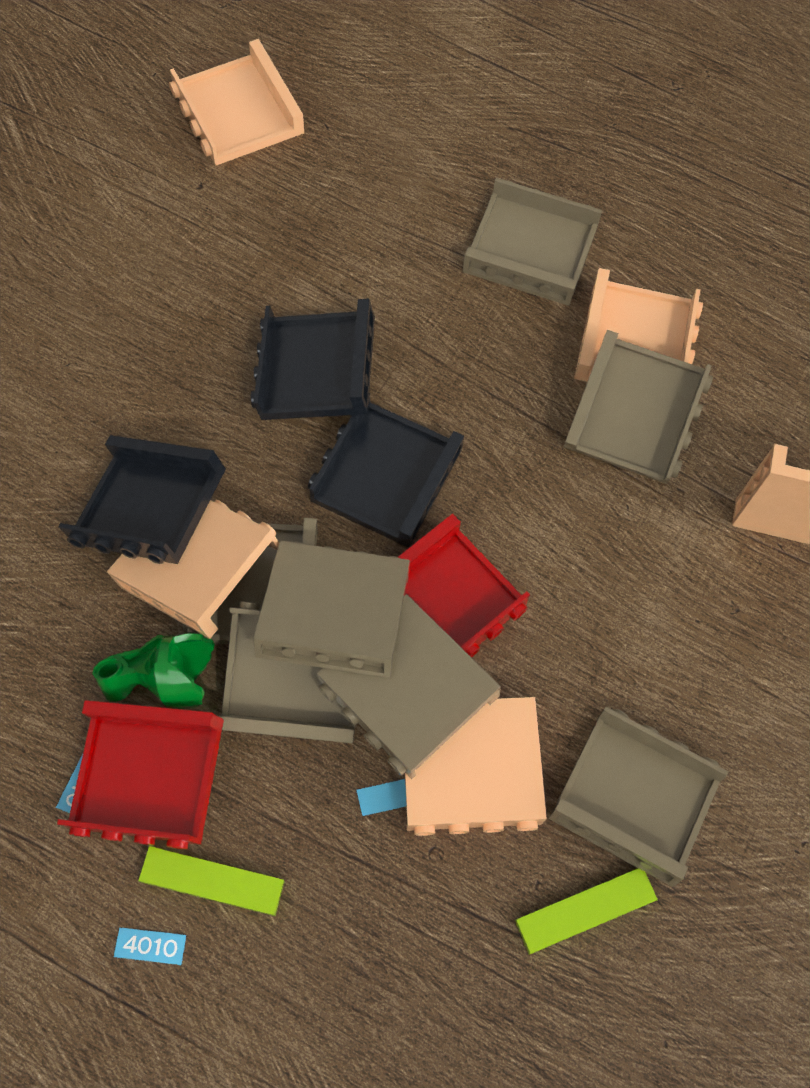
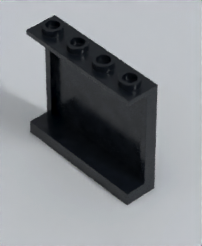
(314, 364)
(385, 473)
(147, 500)

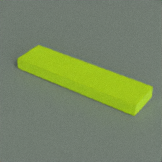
(211, 881)
(585, 910)

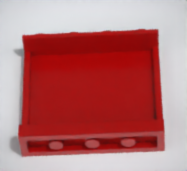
(460, 587)
(145, 774)

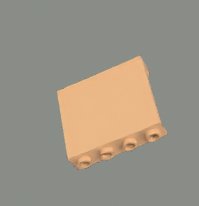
(238, 106)
(641, 318)
(776, 499)
(208, 571)
(482, 775)

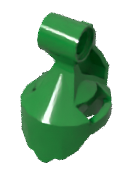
(162, 666)

